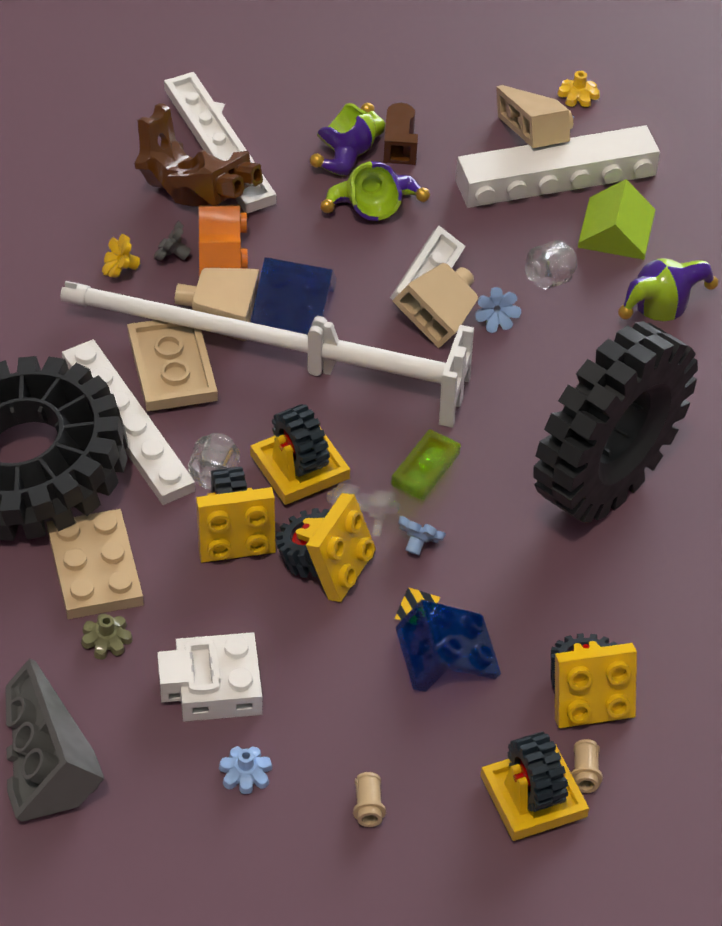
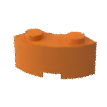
(220, 237)

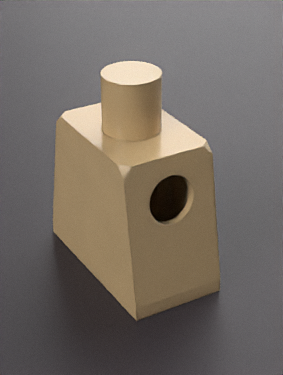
(222, 293)
(438, 301)

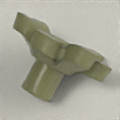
(106, 635)

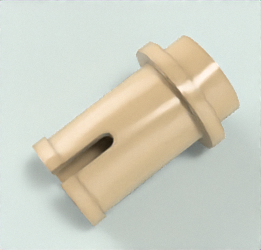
(586, 765)
(369, 808)

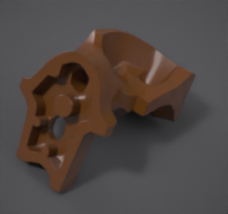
(187, 178)

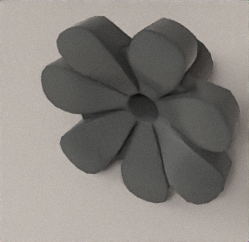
(173, 244)

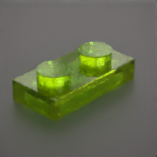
(425, 464)

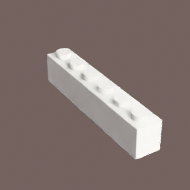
(557, 167)

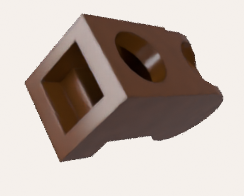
(400, 140)

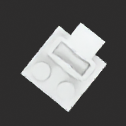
(212, 676)

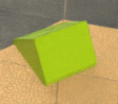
(618, 222)

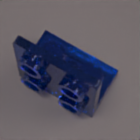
(291, 295)
(442, 639)

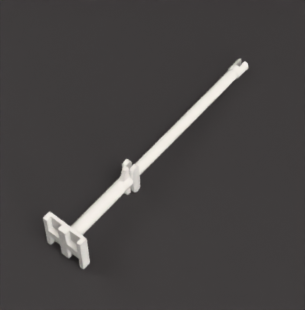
(320, 343)

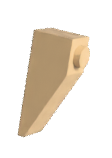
(534, 117)

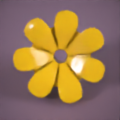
(579, 90)
(119, 257)

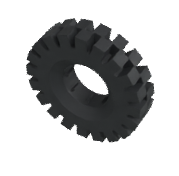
(615, 421)
(80, 459)

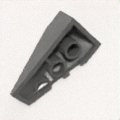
(49, 752)

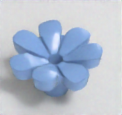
(497, 309)
(419, 534)
(245, 768)

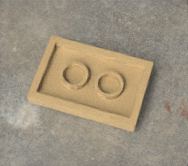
(171, 365)
(95, 565)

